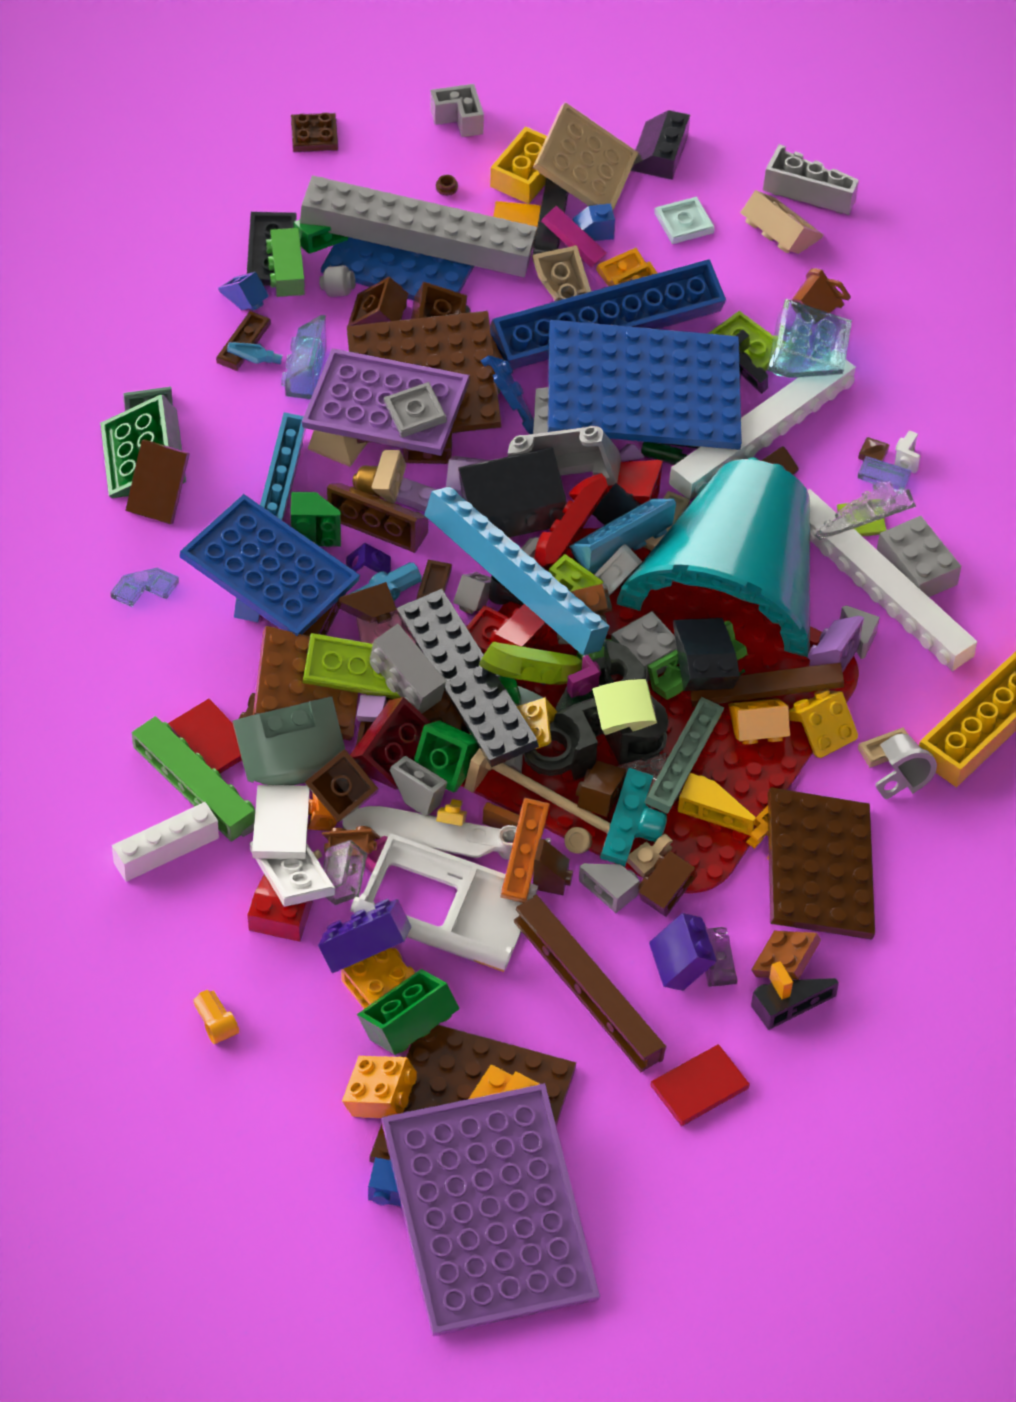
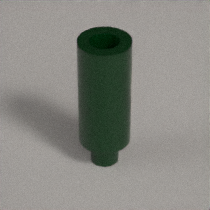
(662, 452)

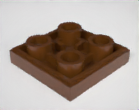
(314, 132)

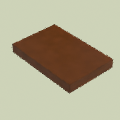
(157, 481)

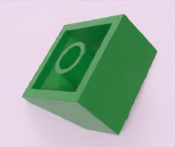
(446, 752)

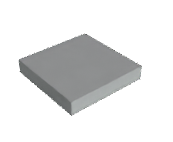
(415, 409)

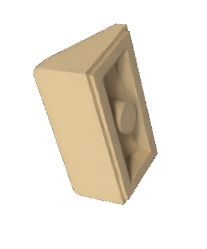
(389, 475)

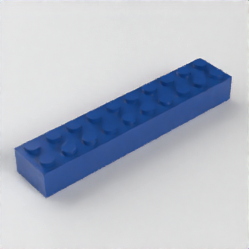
(640, 303)

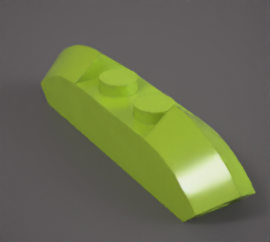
(530, 663)

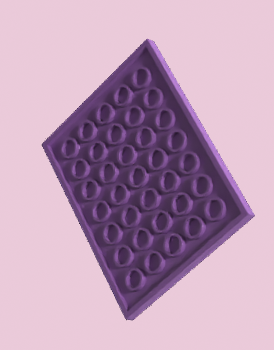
(489, 1209)

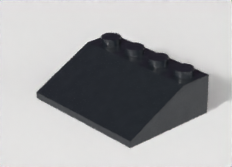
(516, 491)

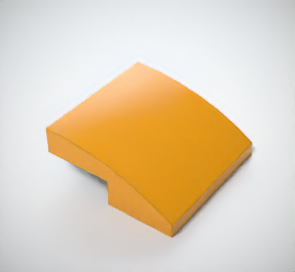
(625, 268)

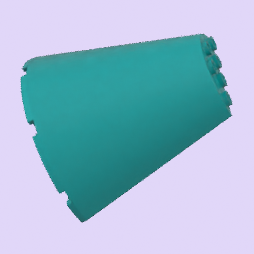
(744, 539)

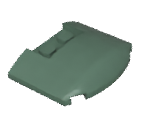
(289, 742)

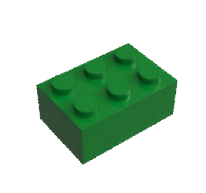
(408, 1012)

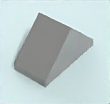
(869, 628)

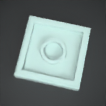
(684, 220)

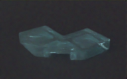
(153, 580)

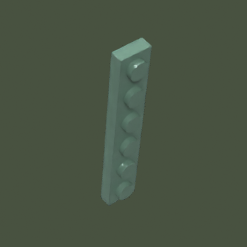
(684, 755)

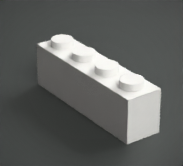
(165, 841)

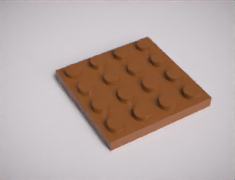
(281, 679)

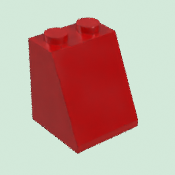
(640, 479)

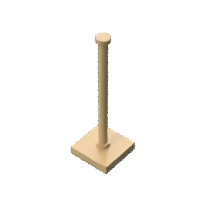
(479, 768)

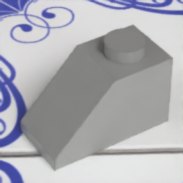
(472, 592)
(418, 785)
(610, 883)

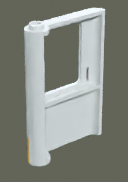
(478, 921)

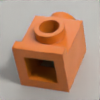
(320, 816)

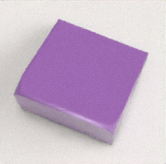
(630, 452)

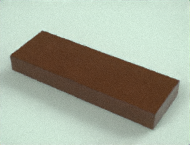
(248, 332)

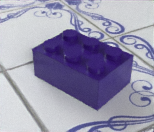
(364, 935)

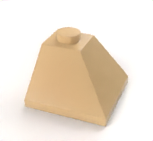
(336, 447)

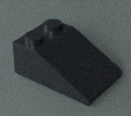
(705, 654)

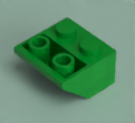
(316, 519)

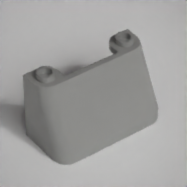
(575, 451)

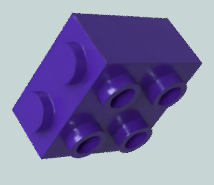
(682, 951)

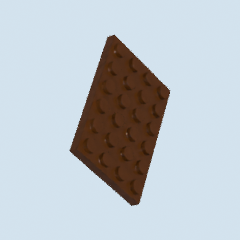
(820, 863)

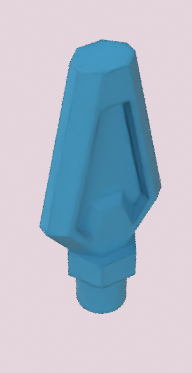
(254, 352)

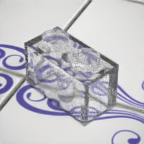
(345, 869)

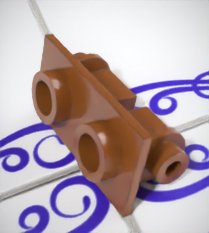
(362, 836)

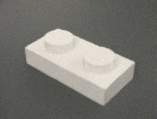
(618, 568)

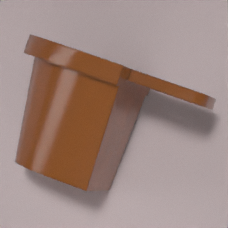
(821, 292)

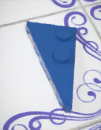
(510, 389)

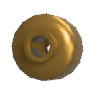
(364, 479)

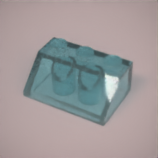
(306, 359)

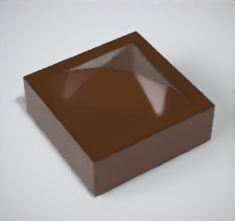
(873, 449)

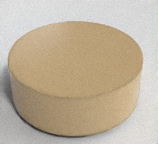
(578, 840)

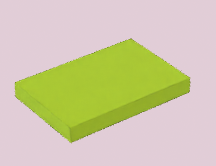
(760, 339)

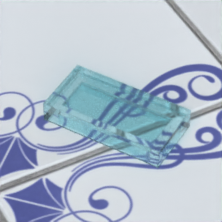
(879, 471)

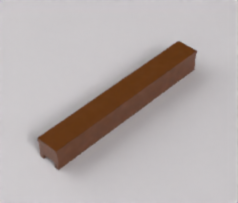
(589, 984)

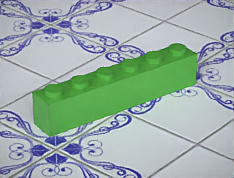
(193, 776)

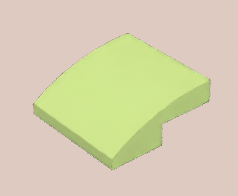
(624, 705)

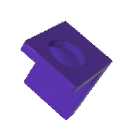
(371, 558)

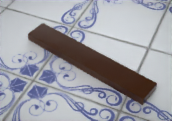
(776, 684)

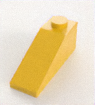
(711, 803)

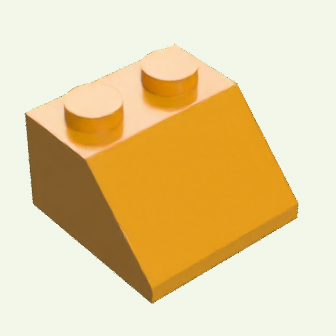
(760, 720)

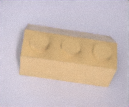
(779, 223)

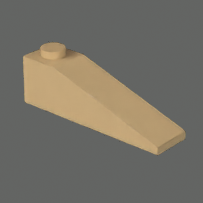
(562, 272)

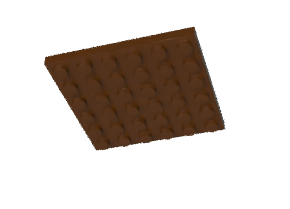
(442, 343)
(454, 1062)

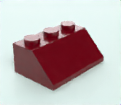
(389, 739)

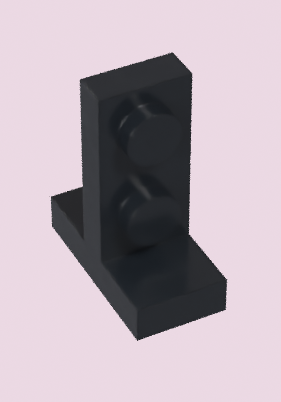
(755, 376)

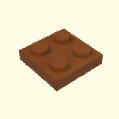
(791, 949)

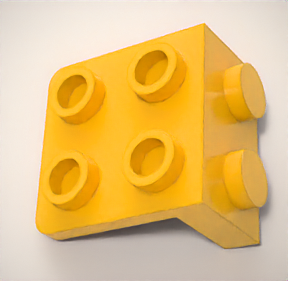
(538, 717)
(825, 721)

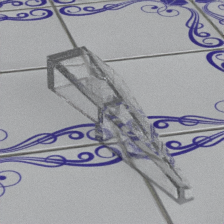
(872, 506)

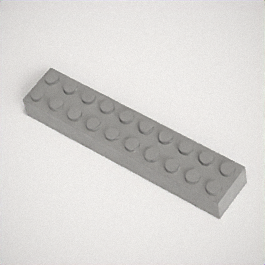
(419, 226)

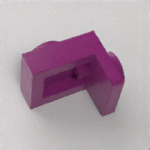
(584, 680)

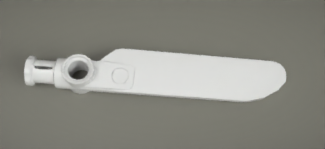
(463, 840)

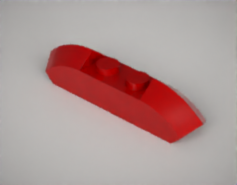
(563, 532)

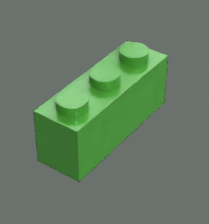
(286, 262)

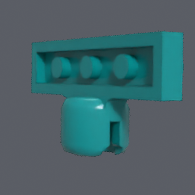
(632, 818)

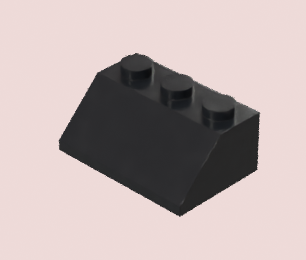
(662, 144)

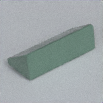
(135, 398)

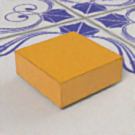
(781, 980)

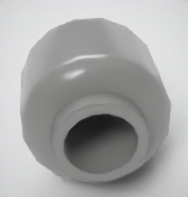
(337, 281)

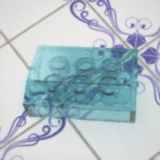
(808, 342)

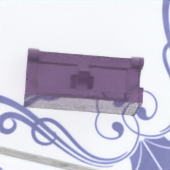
(723, 970)

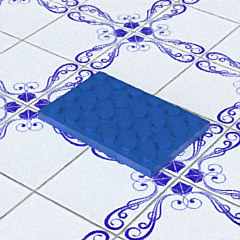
(409, 269)
(269, 566)

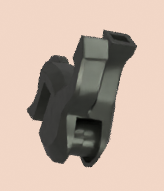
(580, 725)

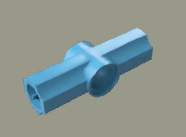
(396, 580)

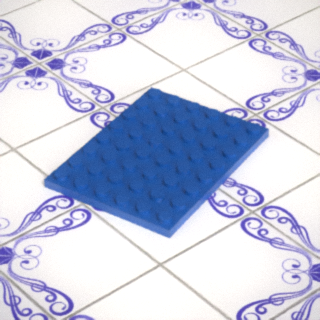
(645, 384)

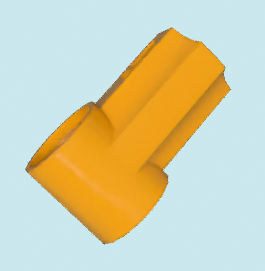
(217, 1021)

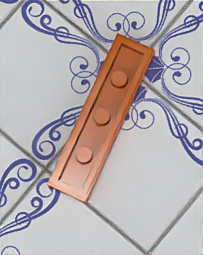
(524, 849)

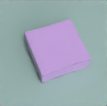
(370, 707)

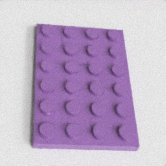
(352, 403)

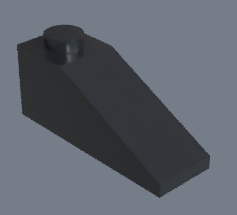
(804, 996)

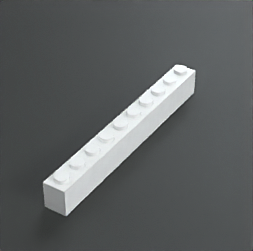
(761, 427)
(892, 590)

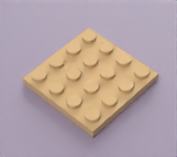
(585, 158)

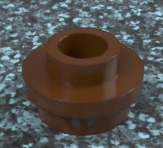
(446, 185)

